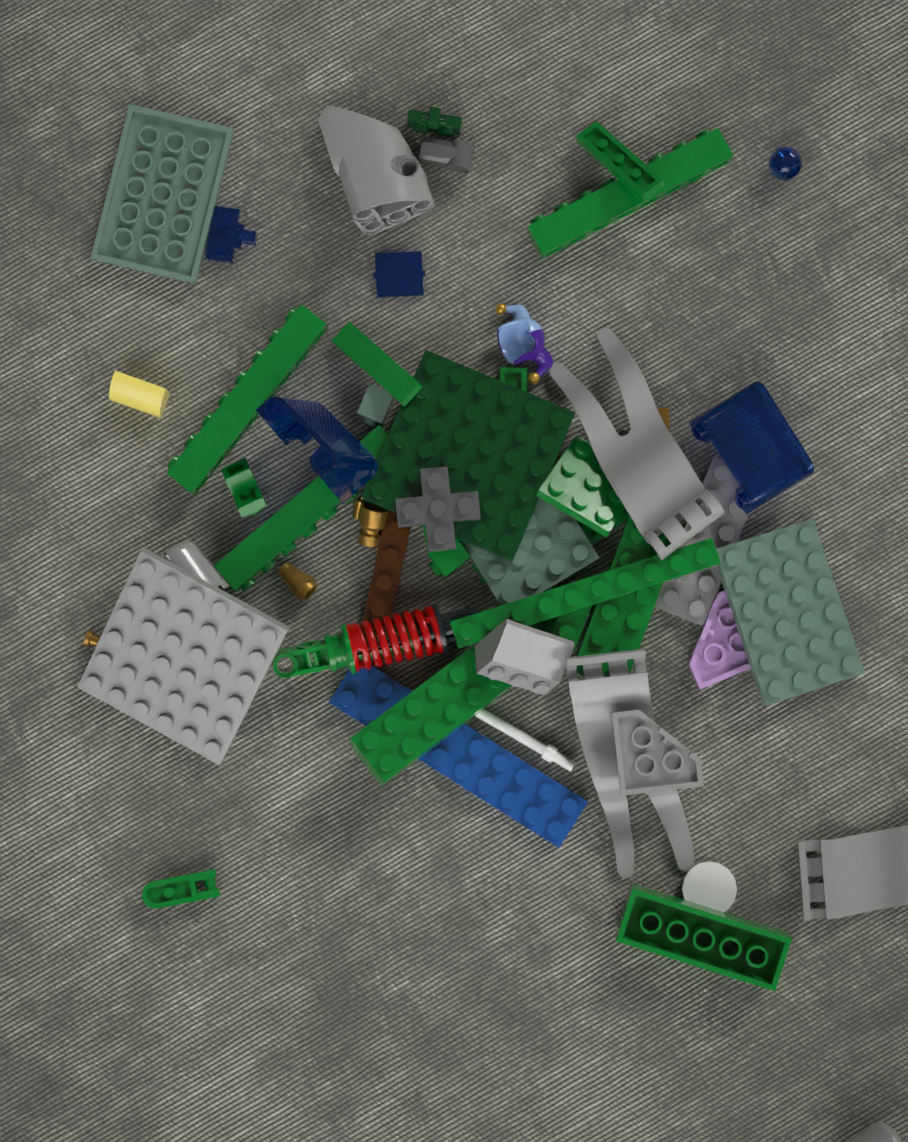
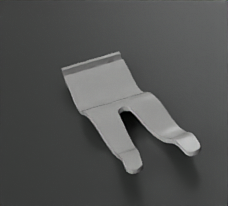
(647, 462)
(592, 707)
(857, 871)

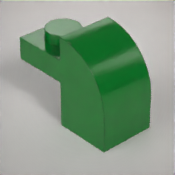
(244, 488)

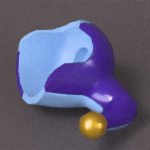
(523, 340)

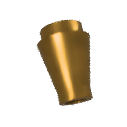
(299, 582)

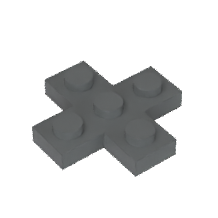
(437, 509)

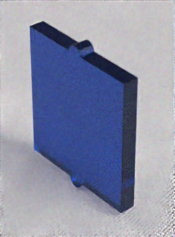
(399, 274)

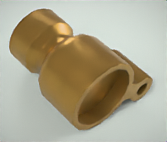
(372, 520)

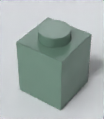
(375, 406)

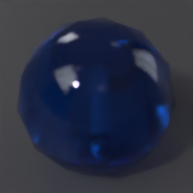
(785, 163)

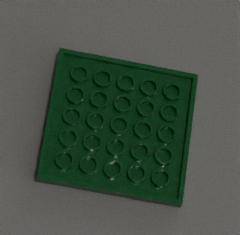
(489, 440)

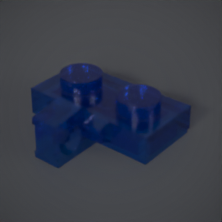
(227, 235)

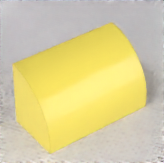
(138, 394)

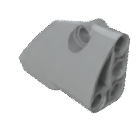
(374, 170)

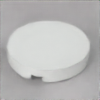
(710, 886)

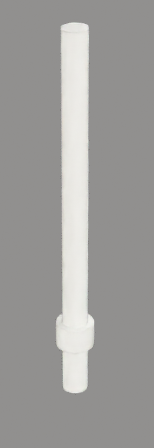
(548, 752)

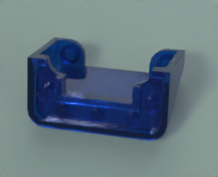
(754, 445)
(339, 460)

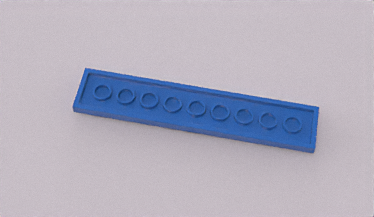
(473, 761)

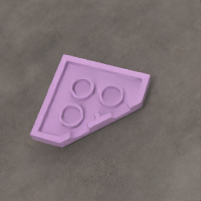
(719, 646)

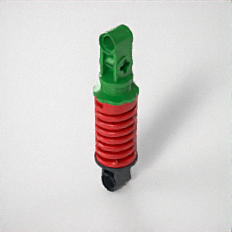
(374, 641)

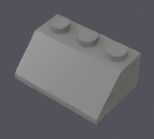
(523, 657)

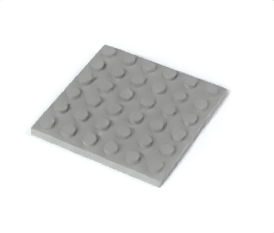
(182, 656)

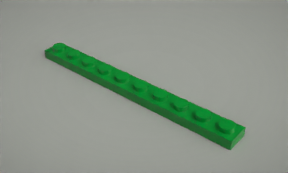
(588, 591)

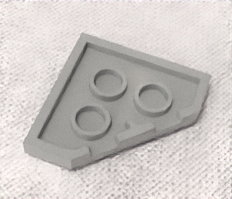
(651, 757)

